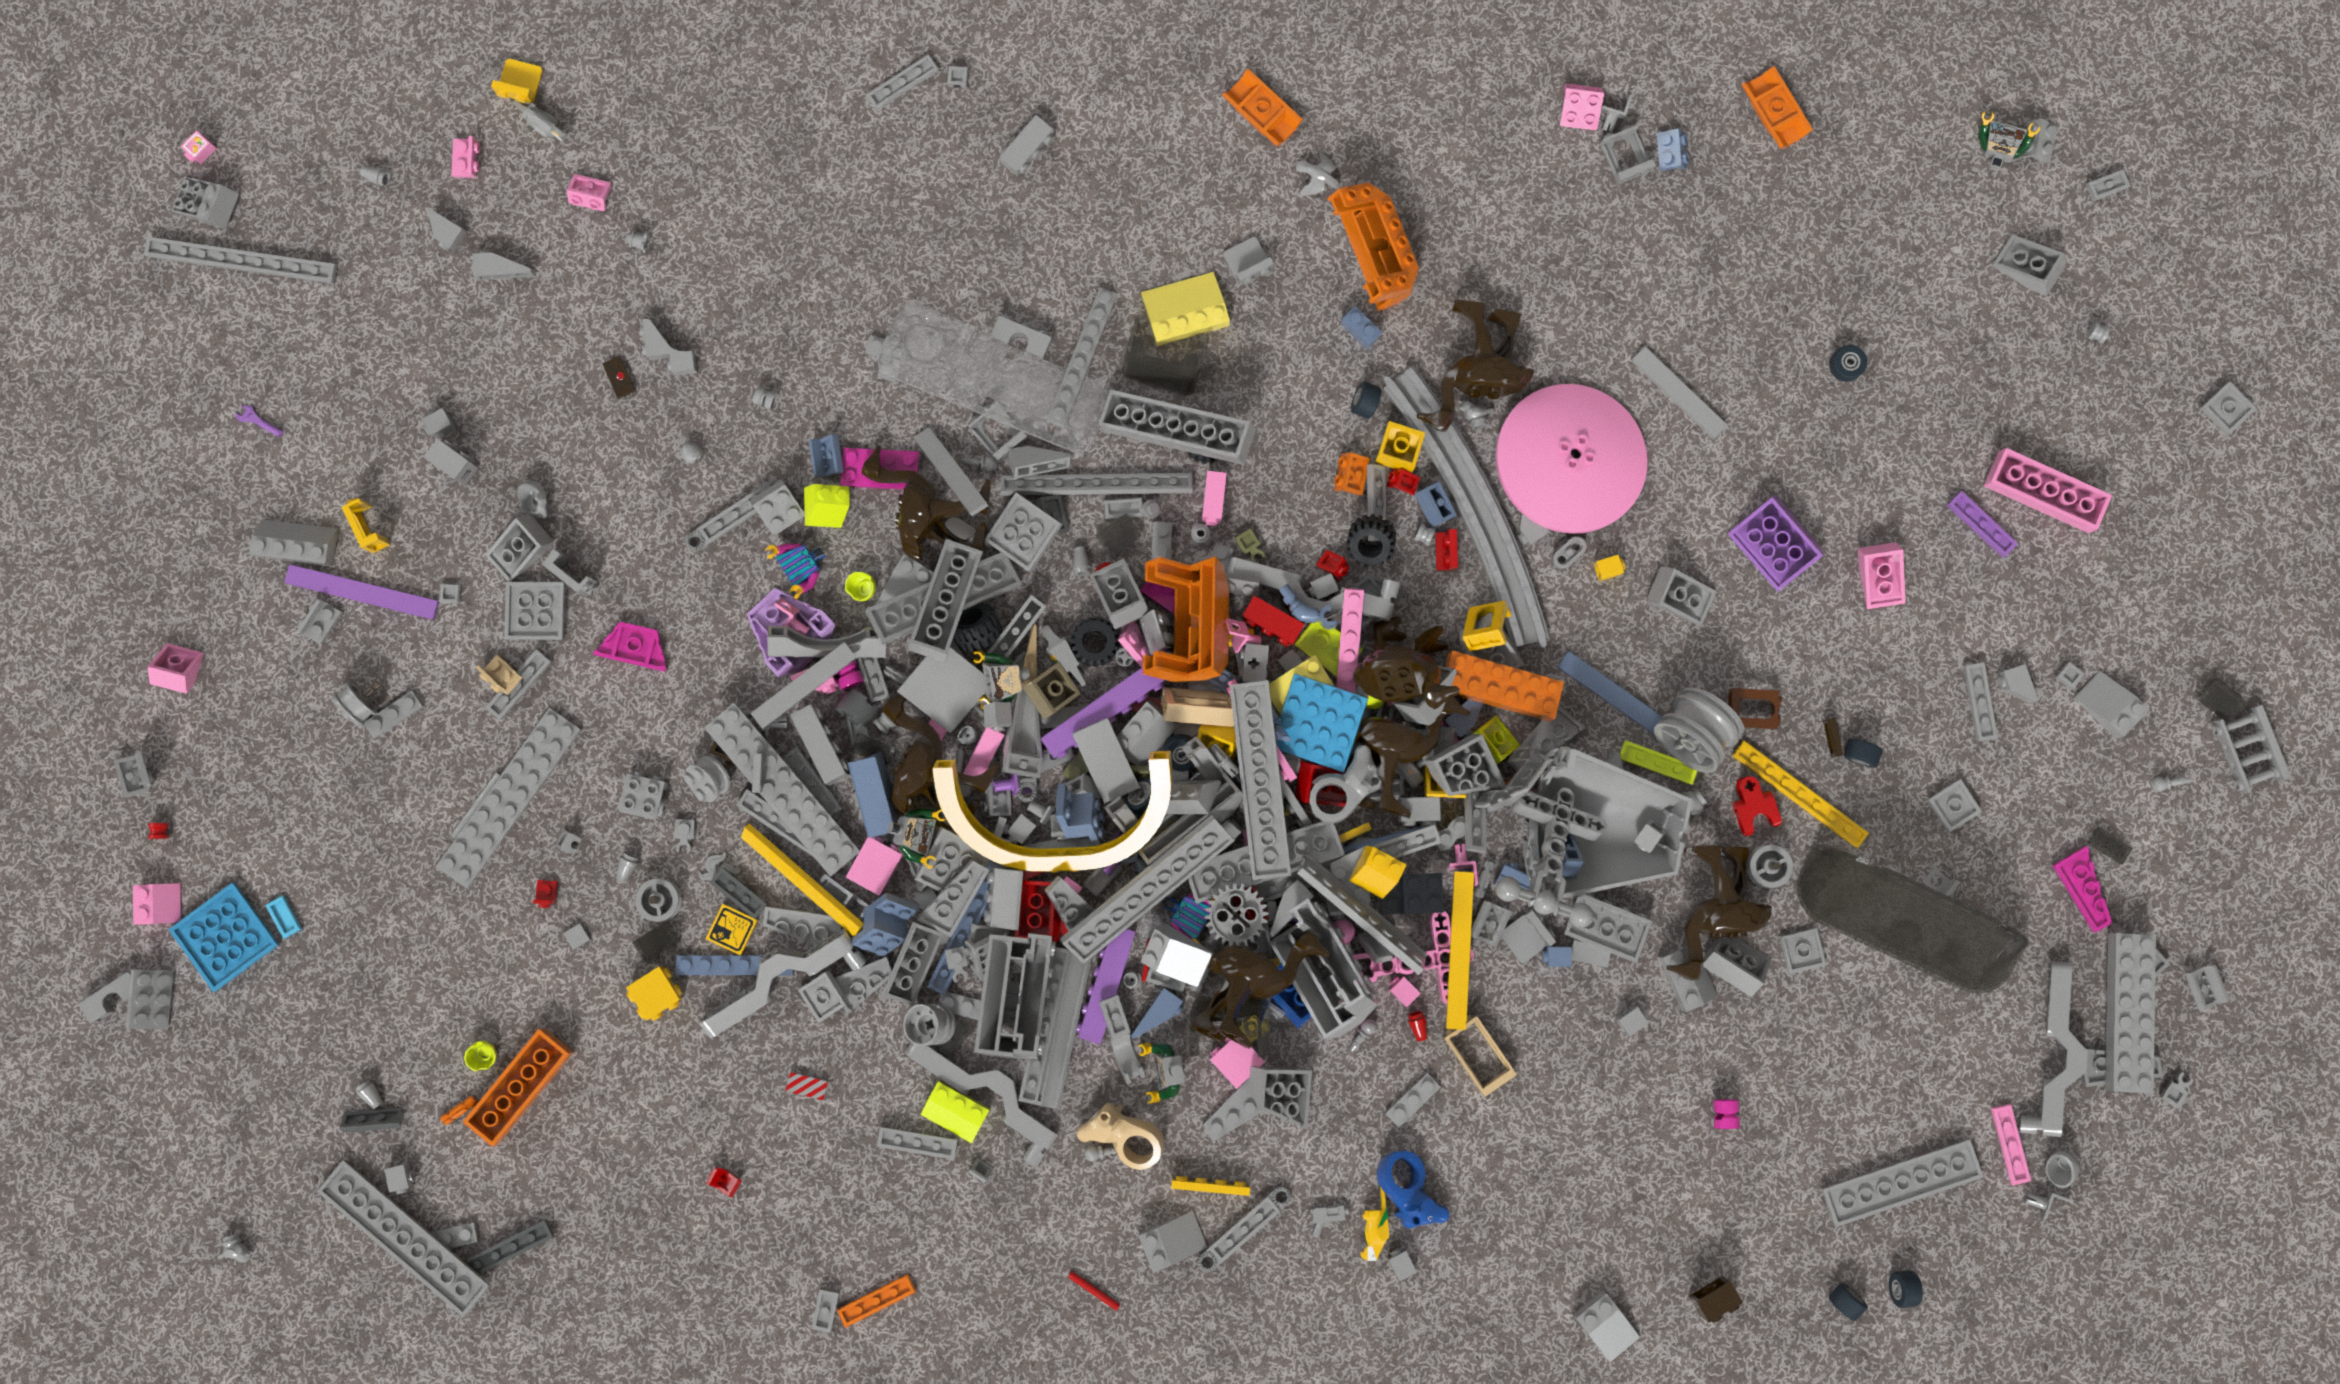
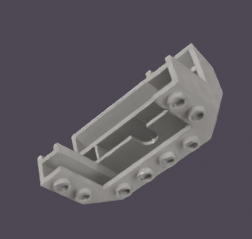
(1177, 826)
(1335, 981)
(1015, 1000)

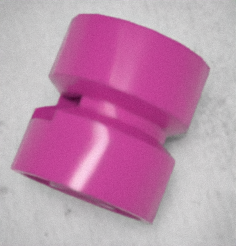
(849, 676)
(1726, 1113)

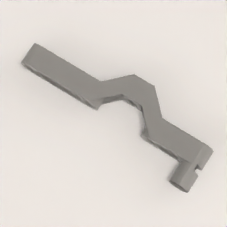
(1274, 579)
(772, 965)
(2075, 1055)
(997, 1082)

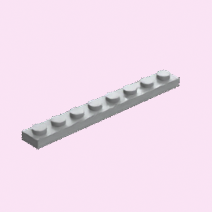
(1081, 357)

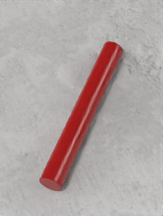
(1094, 1291)

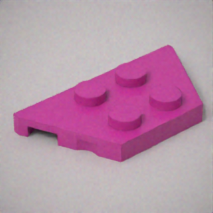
(634, 646)

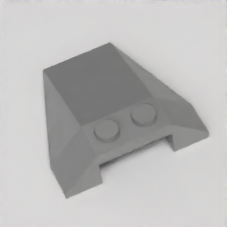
(1528, 768)

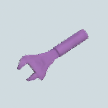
(250, 416)

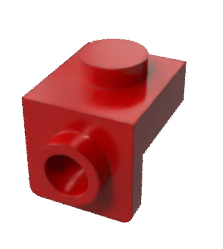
(724, 1181)

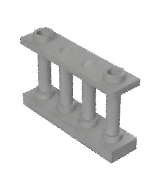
(2270, 752)

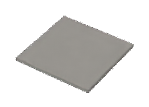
(945, 689)

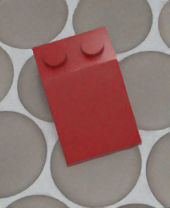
(1329, 795)

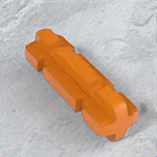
(458, 1110)

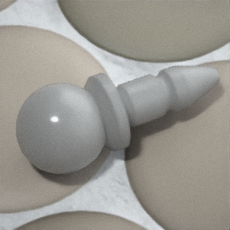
(988, 463)
(2160, 784)
(1367, 1027)
(1092, 1153)

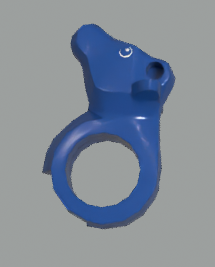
(1414, 1205)

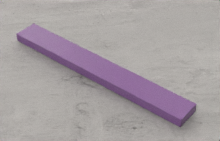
(361, 592)

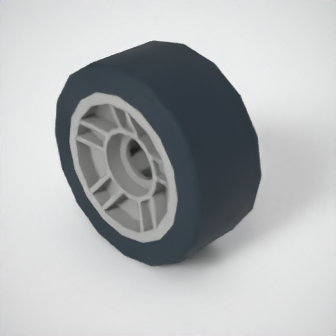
(1139, 798)

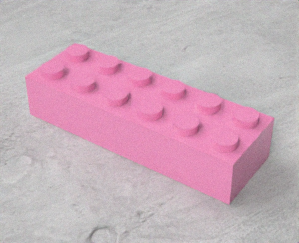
(2047, 490)

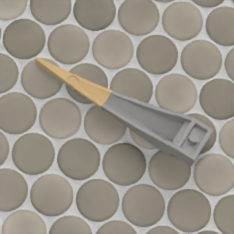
(1023, 739)

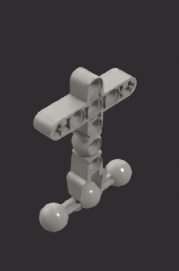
(1563, 819)

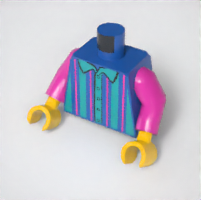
(798, 565)
(1188, 916)

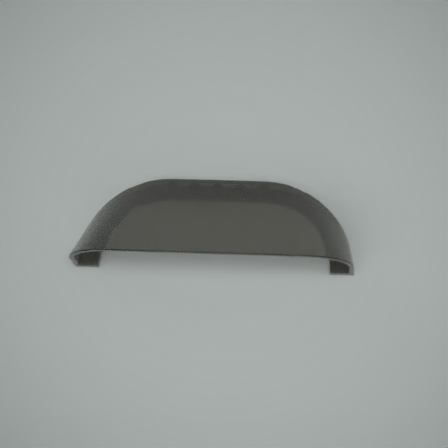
(1908, 920)

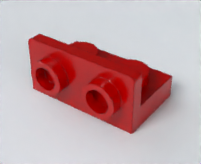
(1446, 550)

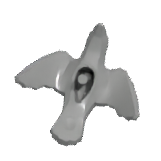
(1320, 175)

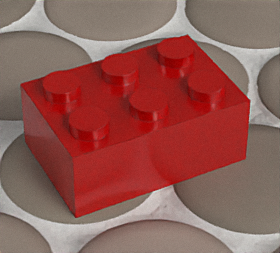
(1272, 621)
(1037, 912)

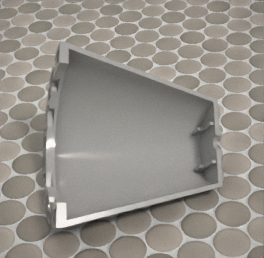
(1626, 806)

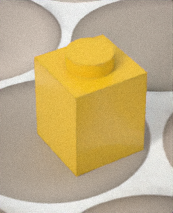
(1609, 568)

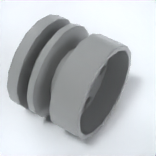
(929, 1024)

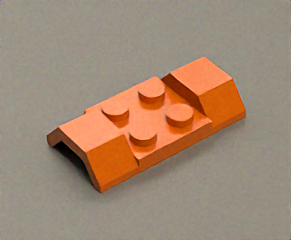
(1263, 108)
(1777, 108)

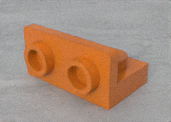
(1351, 473)

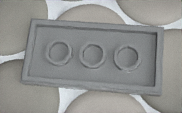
(1105, 760)

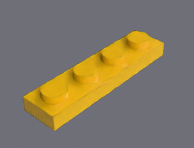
(1219, 1186)

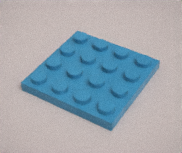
(1321, 722)
(223, 937)

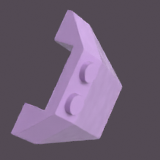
(769, 615)

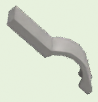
(1120, 1038)

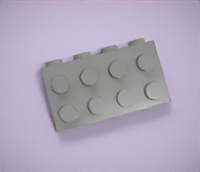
(1612, 928)

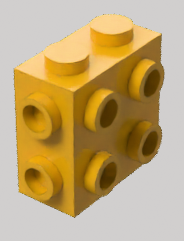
(654, 993)

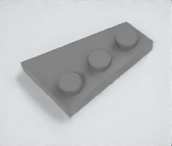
(864, 981)

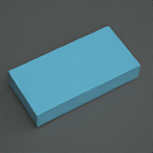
(283, 916)

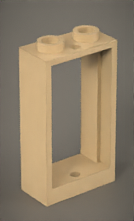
(1196, 707)
(1496, 1082)

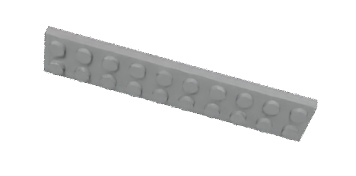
(1260, 780)
(783, 790)
(508, 798)
(1147, 889)
(404, 1238)

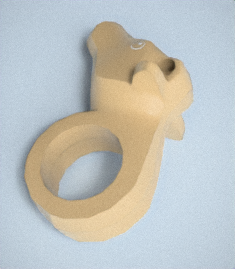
(1112, 1127)

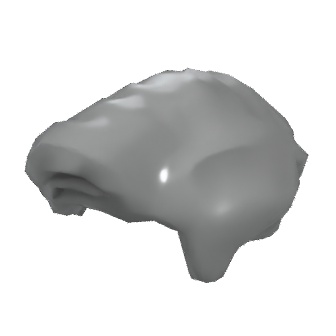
(532, 499)

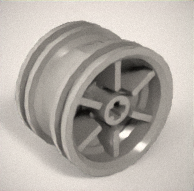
(1699, 730)

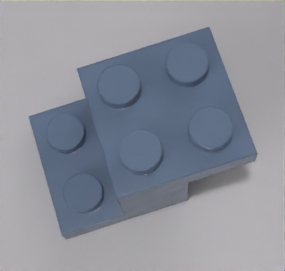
(1079, 815)
(885, 924)

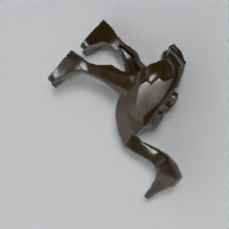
(1486, 370)
(922, 510)
(1401, 672)
(1396, 744)
(916, 771)
(1723, 914)
(1249, 977)

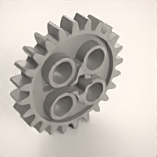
(1248, 901)

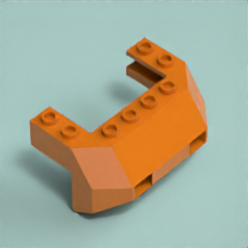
(1377, 243)
(1199, 620)

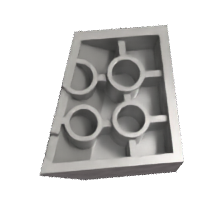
(1465, 767)
(1282, 1092)

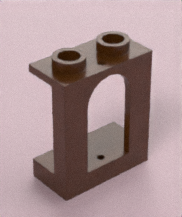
(1771, 695)

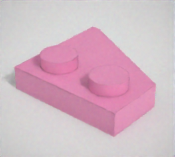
(1134, 642)

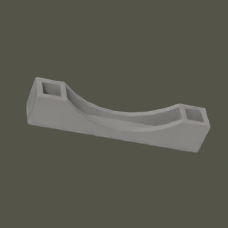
(787, 642)

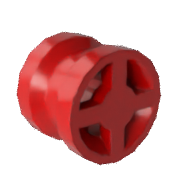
(158, 830)

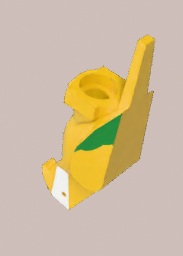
(1376, 1230)

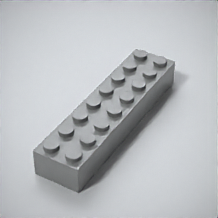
(1177, 427)
(2130, 1013)

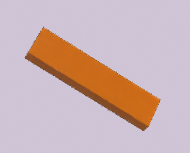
(876, 1300)

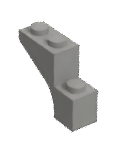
(657, 348)

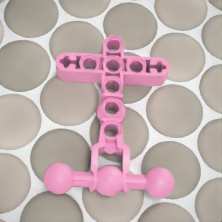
(1349, 932)

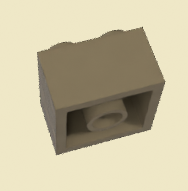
(1051, 690)

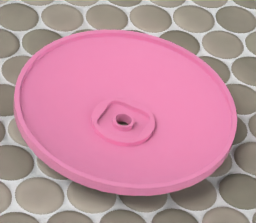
(1553, 485)

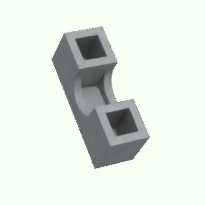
(1006, 330)
(97, 1005)

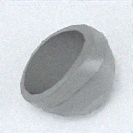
(2062, 1169)

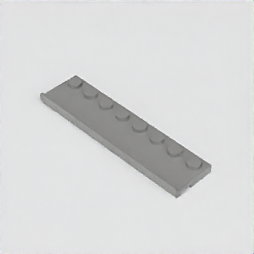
(1362, 914)
(1046, 1076)

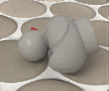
(1698, 801)

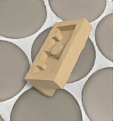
(500, 675)

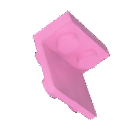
(1581, 106)

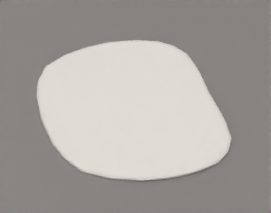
(960, 528)

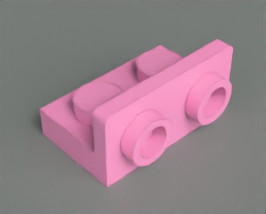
(465, 157)
(588, 192)

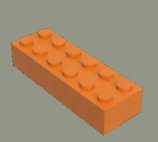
(1505, 686)
(518, 1087)

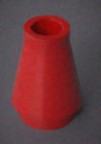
(1417, 1022)

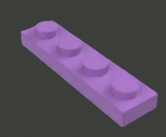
(1982, 524)

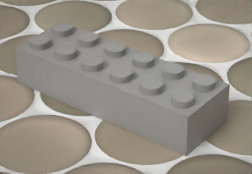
(945, 600)

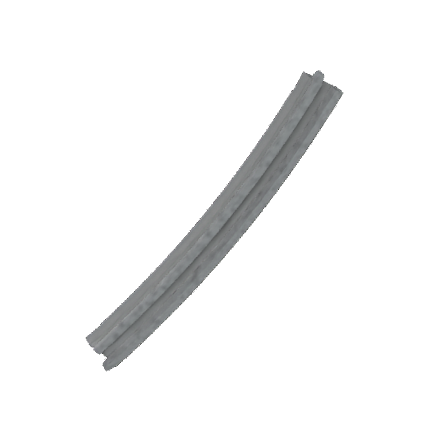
(1476, 506)

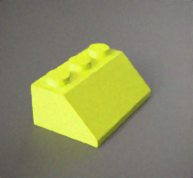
(955, 1111)

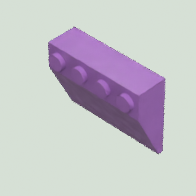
(1776, 542)

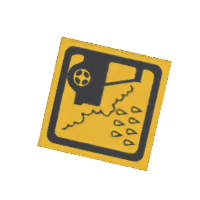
(731, 929)

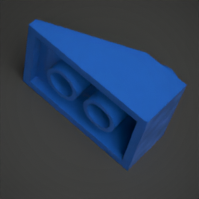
(1292, 1005)

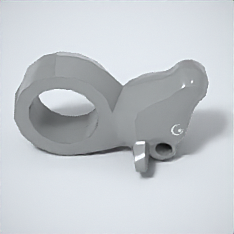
(1357, 783)

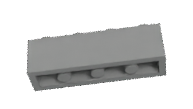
(1018, 627)

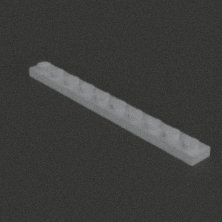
(240, 260)
(1097, 484)
(1395, 847)

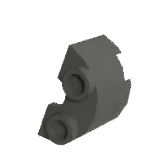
(856, 706)

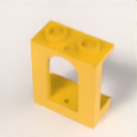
(366, 540)
(1486, 636)

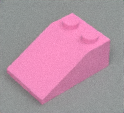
(1882, 575)

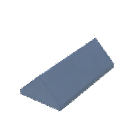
(874, 793)

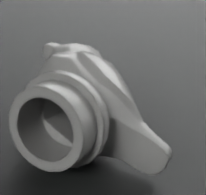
(1475, 414)
(234, 1249)

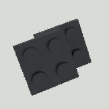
(1415, 895)

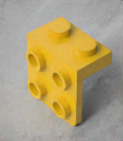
(518, 81)

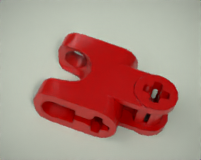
(1752, 803)

